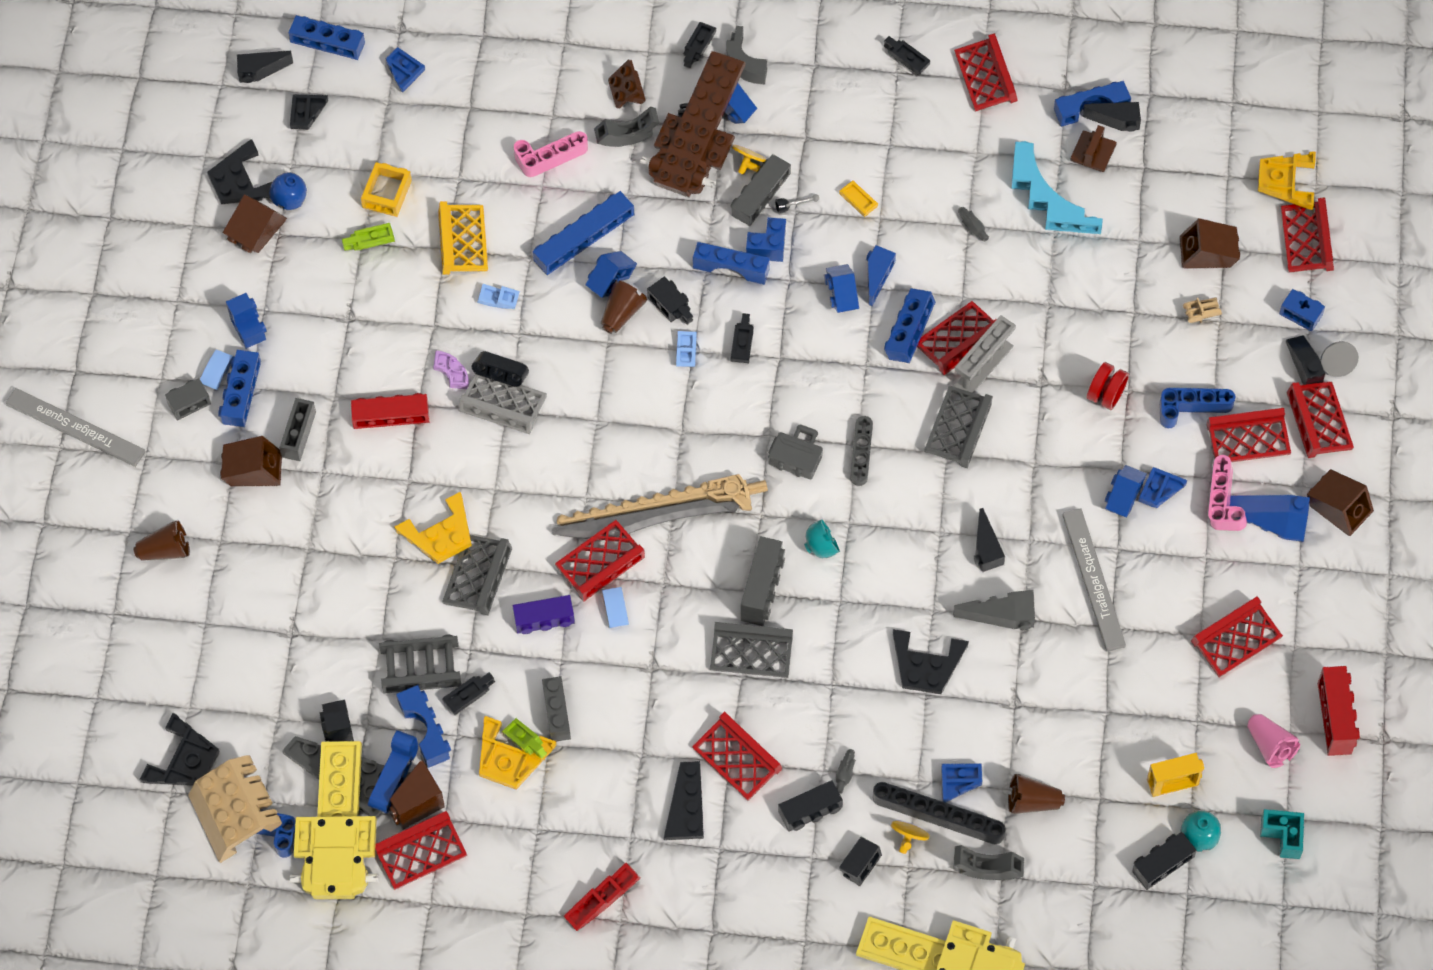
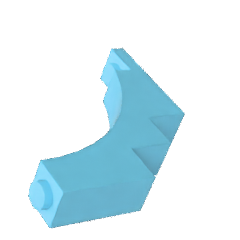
(1060, 213)

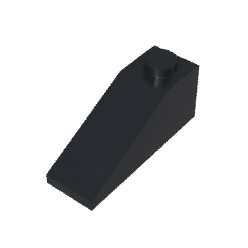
(260, 65)
(1119, 116)
(1305, 360)
(988, 550)

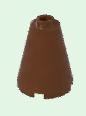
(621, 306)
(163, 544)
(1033, 796)

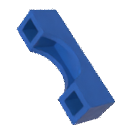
(1069, 107)
(751, 266)
(414, 706)

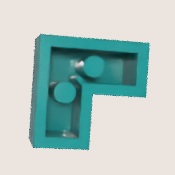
(1288, 828)

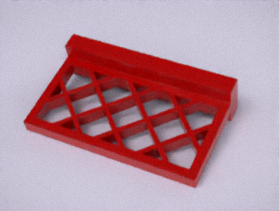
(1001, 72)
(1323, 237)
(957, 353)
(1304, 418)
(1249, 419)
(607, 574)
(1226, 623)
(749, 744)
(413, 834)

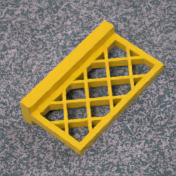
(447, 240)

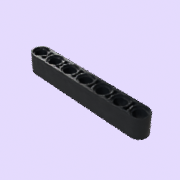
(946, 820)

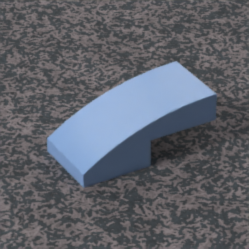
(497, 297)
(686, 349)
(215, 369)
(615, 607)

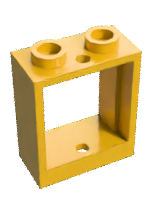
(381, 204)
(1175, 774)

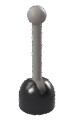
(783, 205)

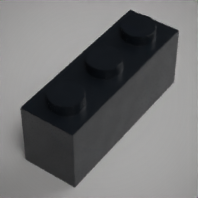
(810, 806)
(1163, 860)

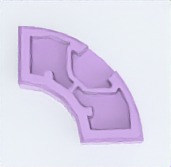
(452, 369)

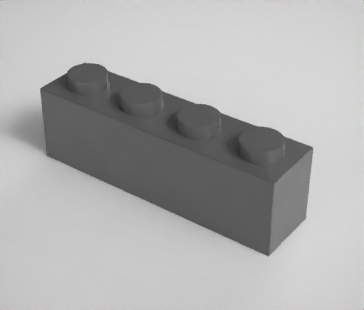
(760, 189)

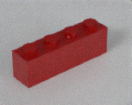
(390, 411)

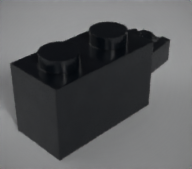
(670, 300)

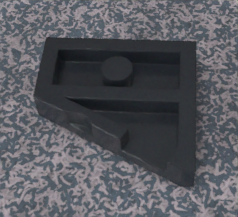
(306, 110)

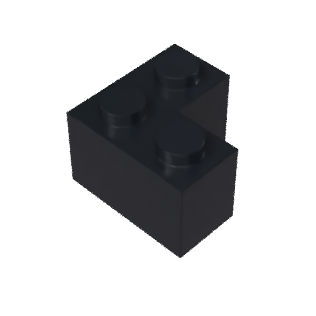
(336, 722)

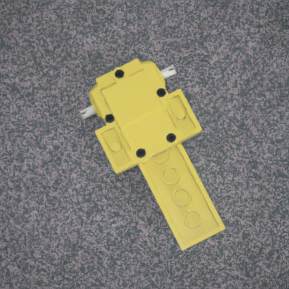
(338, 837)
(909, 950)

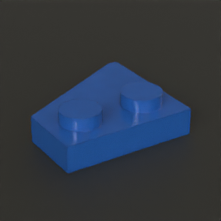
(404, 68)
(1160, 487)

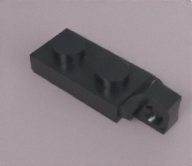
(698, 43)
(907, 55)
(742, 340)
(468, 693)

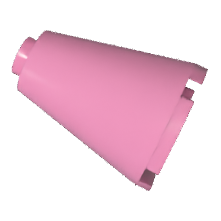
(1273, 740)

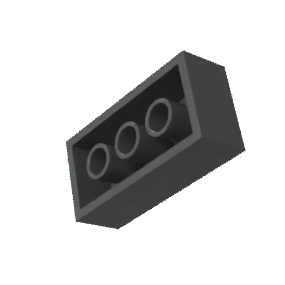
(762, 581)

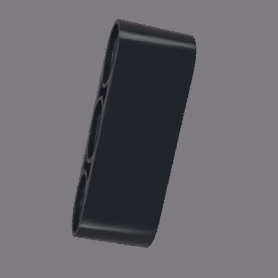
(500, 369)

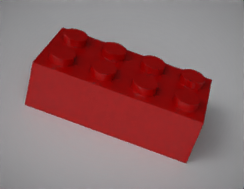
(1337, 710)

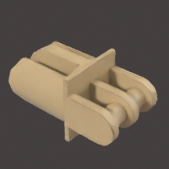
(1203, 308)

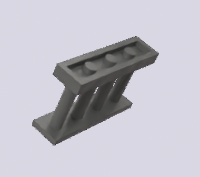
(430, 680)

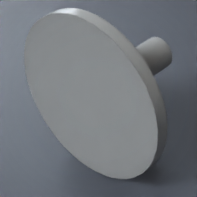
(1339, 359)

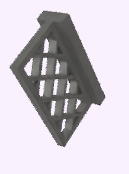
(972, 434)
(493, 575)
(756, 633)

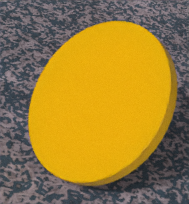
(746, 163)
(909, 831)

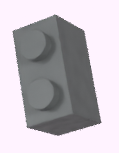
(188, 398)

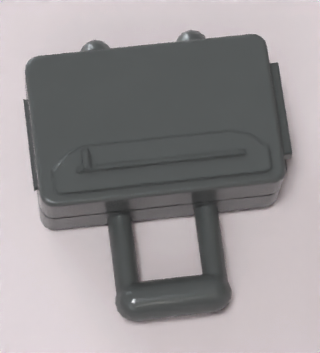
(794, 454)

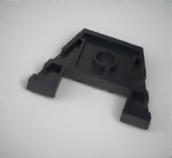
(232, 180)
(923, 670)
(191, 760)

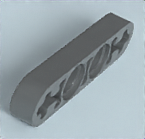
(861, 450)

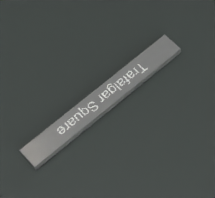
(75, 427)
(1094, 580)

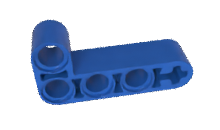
(1224, 404)
(403, 752)
(282, 835)

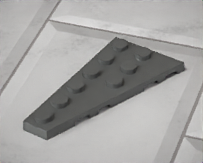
(308, 755)

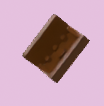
(626, 85)
(1093, 149)

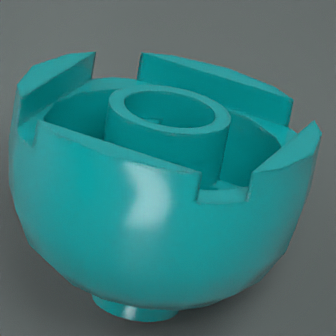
(820, 540)
(1202, 830)

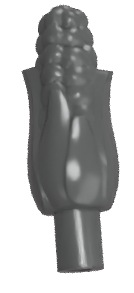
(973, 223)
(845, 770)

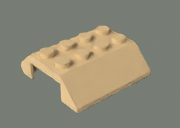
(232, 805)

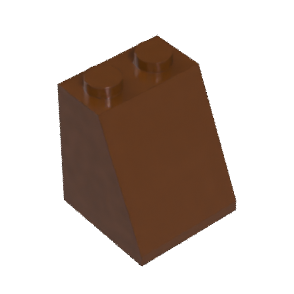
(253, 224)
(1209, 245)
(251, 463)
(1341, 501)
(416, 797)

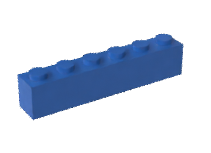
(583, 232)

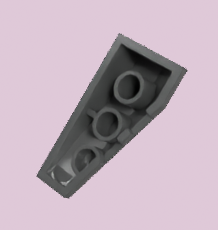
(1011, 612)

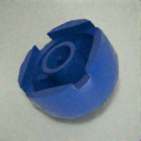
(288, 191)

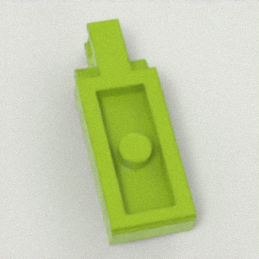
(369, 237)
(524, 738)

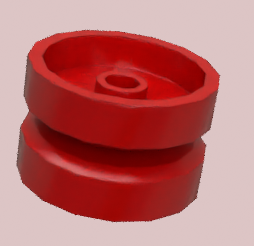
(1107, 385)

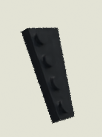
(686, 811)

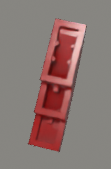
(601, 897)

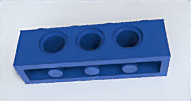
(301, 35)
(909, 325)
(238, 414)

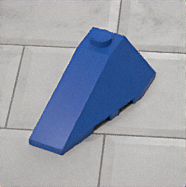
(1277, 513)

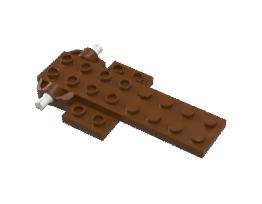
(692, 142)

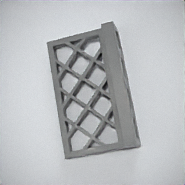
(498, 413)

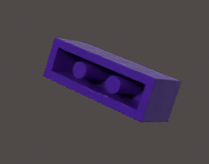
(543, 614)

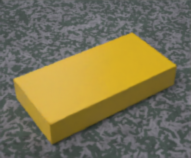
(858, 198)

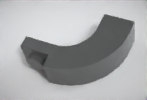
(755, 69)
(627, 133)
(988, 867)

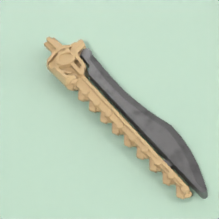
(721, 495)

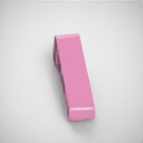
(574, 144)
(1223, 492)

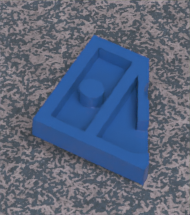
(960, 779)

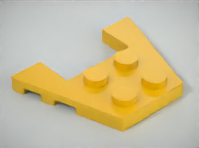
(1278, 178)
(443, 538)
(506, 763)

